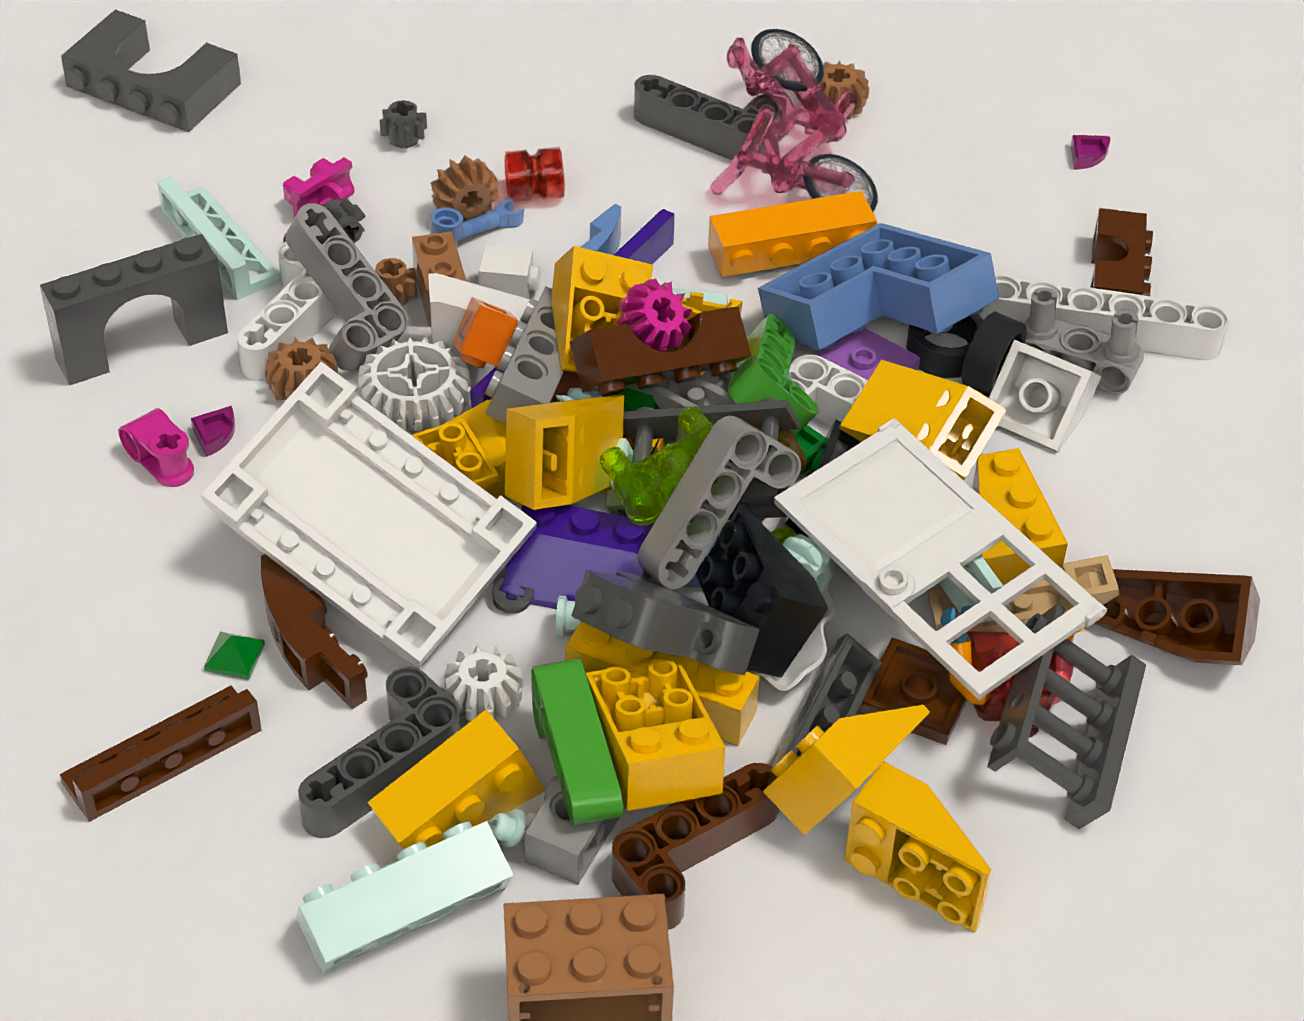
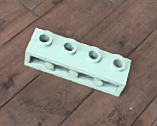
(403, 895)

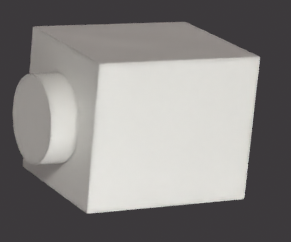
(509, 270)

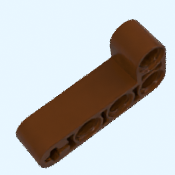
(704, 830)

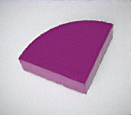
(1089, 150)
(214, 429)

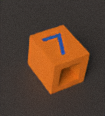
(484, 333)

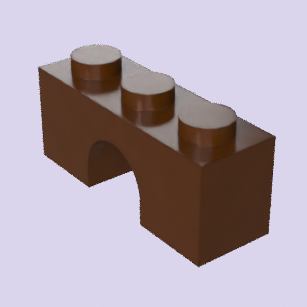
(1120, 252)

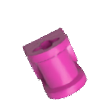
(158, 447)

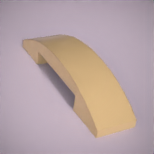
(1091, 574)

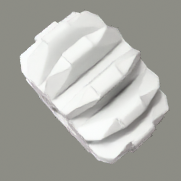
(484, 683)

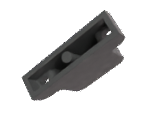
(663, 620)

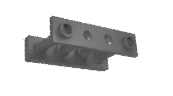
(767, 416)
(1108, 717)

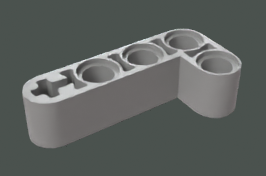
(317, 244)
(677, 550)

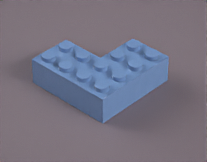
(879, 275)

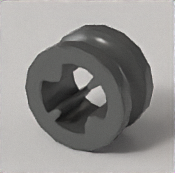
(510, 606)

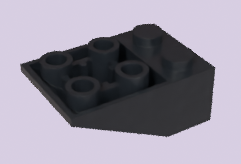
(765, 587)

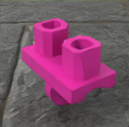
(326, 183)

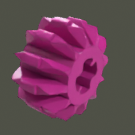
(655, 314)

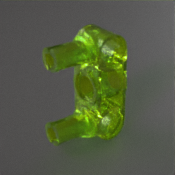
(651, 481)

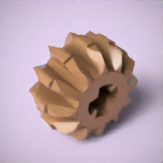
(842, 79)
(465, 187)
(293, 364)

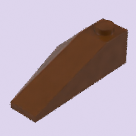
(1186, 613)

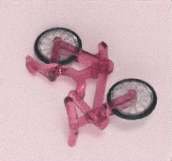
(792, 63)

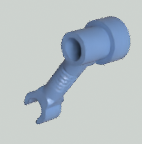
(452, 220)

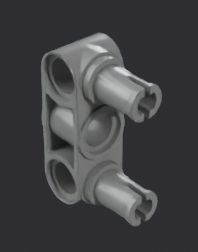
(1111, 355)

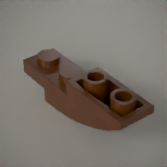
(303, 638)

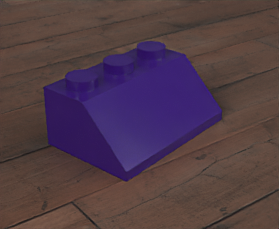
(567, 545)

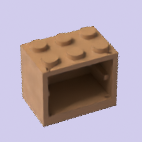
(589, 959)

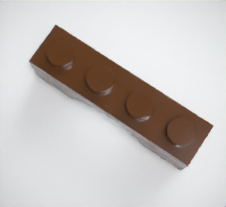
(616, 358)

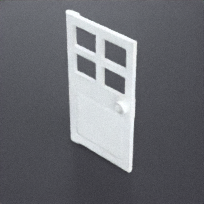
(908, 523)

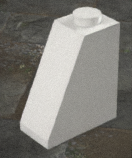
(451, 298)

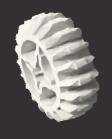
(437, 373)

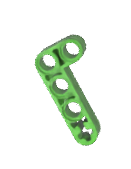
(768, 369)
(580, 754)

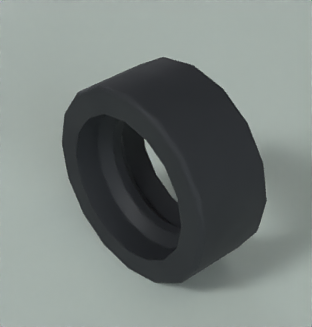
(989, 350)
(941, 360)

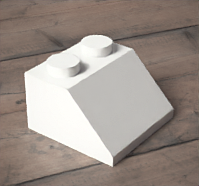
(1042, 395)

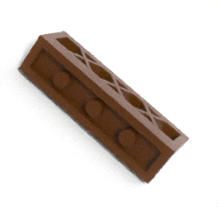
(162, 752)

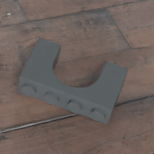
(176, 97)
(85, 301)

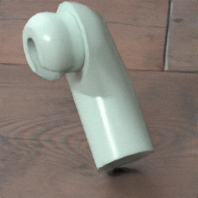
(508, 827)

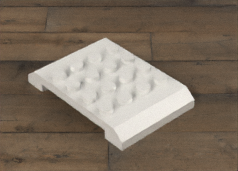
(367, 516)

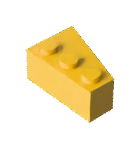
(1012, 490)
(458, 782)

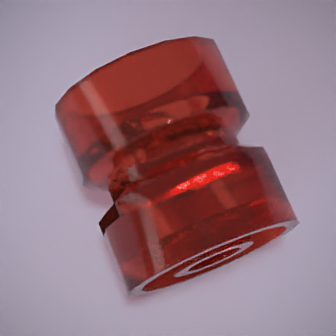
(534, 174)

